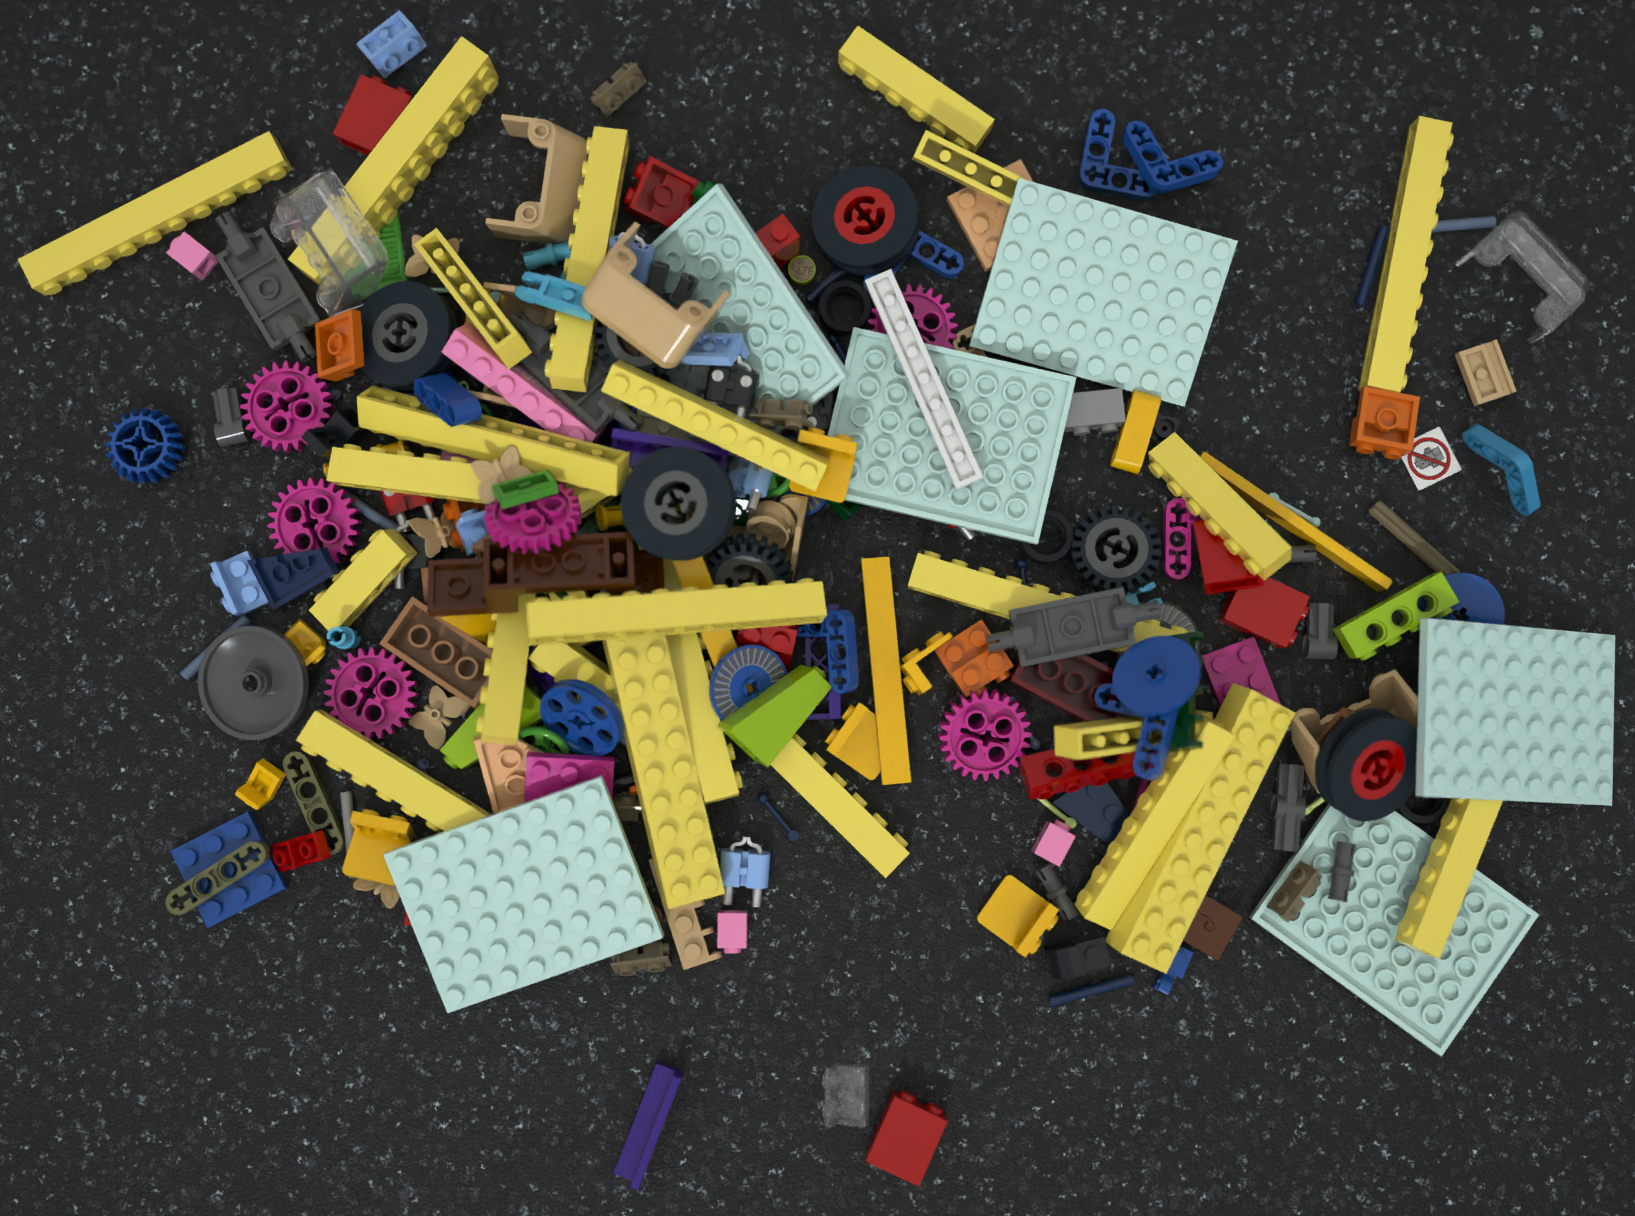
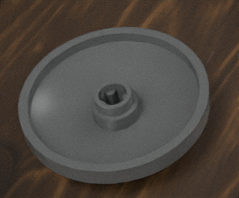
(253, 682)

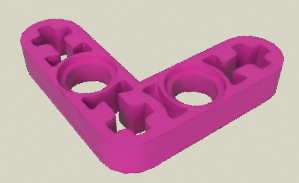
(1170, 518)

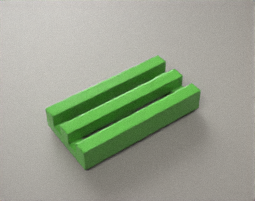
(525, 489)

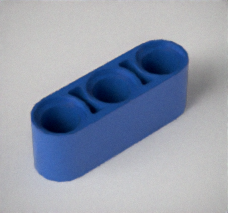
(447, 399)

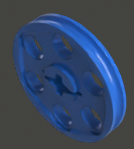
(582, 717)

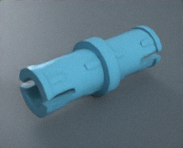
(548, 255)
(343, 637)

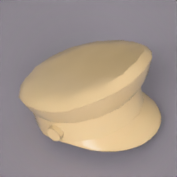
(773, 522)

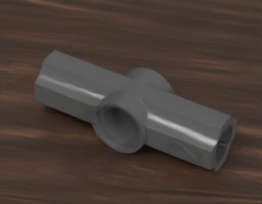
(1288, 807)

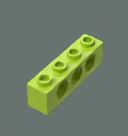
(1432, 588)

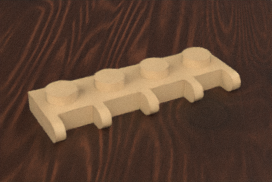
(688, 932)

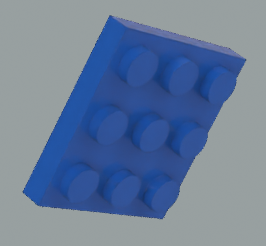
(213, 846)

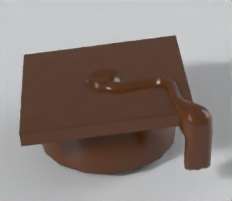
(1212, 927)

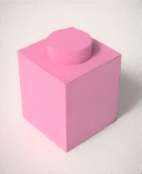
(192, 255)
(1053, 842)
(732, 930)

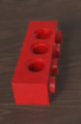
(1042, 786)

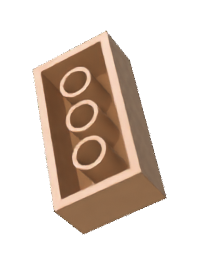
(439, 651)

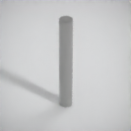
(347, 809)

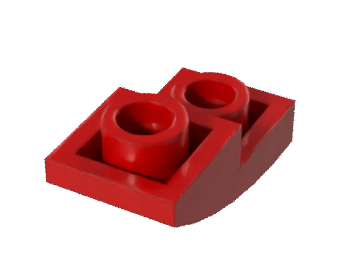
(300, 851)

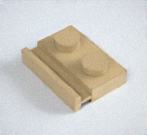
(1485, 372)

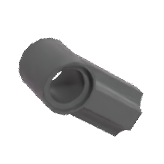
(229, 425)
(1319, 638)

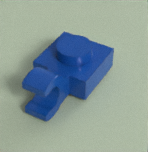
(1178, 968)

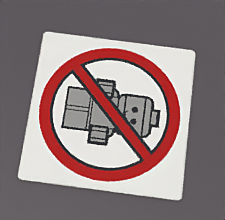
(1430, 459)

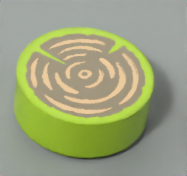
(801, 270)

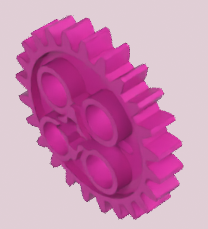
(923, 308)
(276, 384)
(338, 515)
(535, 522)
(350, 679)
(977, 758)

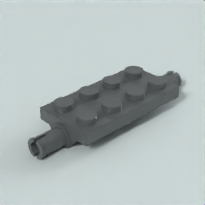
(267, 287)
(592, 407)
(1072, 627)

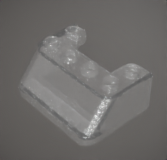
(335, 240)
(1541, 260)

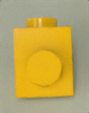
(307, 641)
(261, 784)

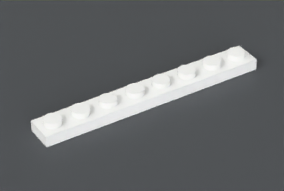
(923, 379)

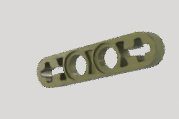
(319, 800)
(218, 877)

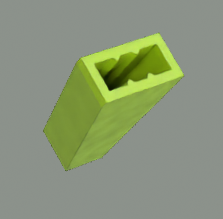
(774, 716)
(460, 748)

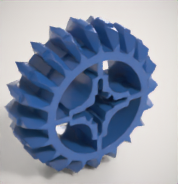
(142, 425)

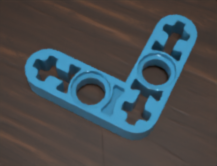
(1513, 461)

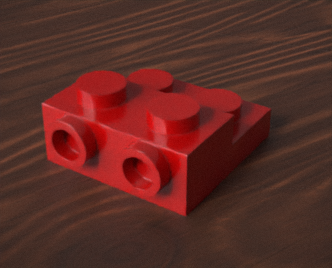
(659, 193)
(777, 639)

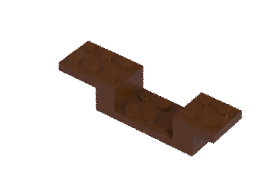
(580, 564)

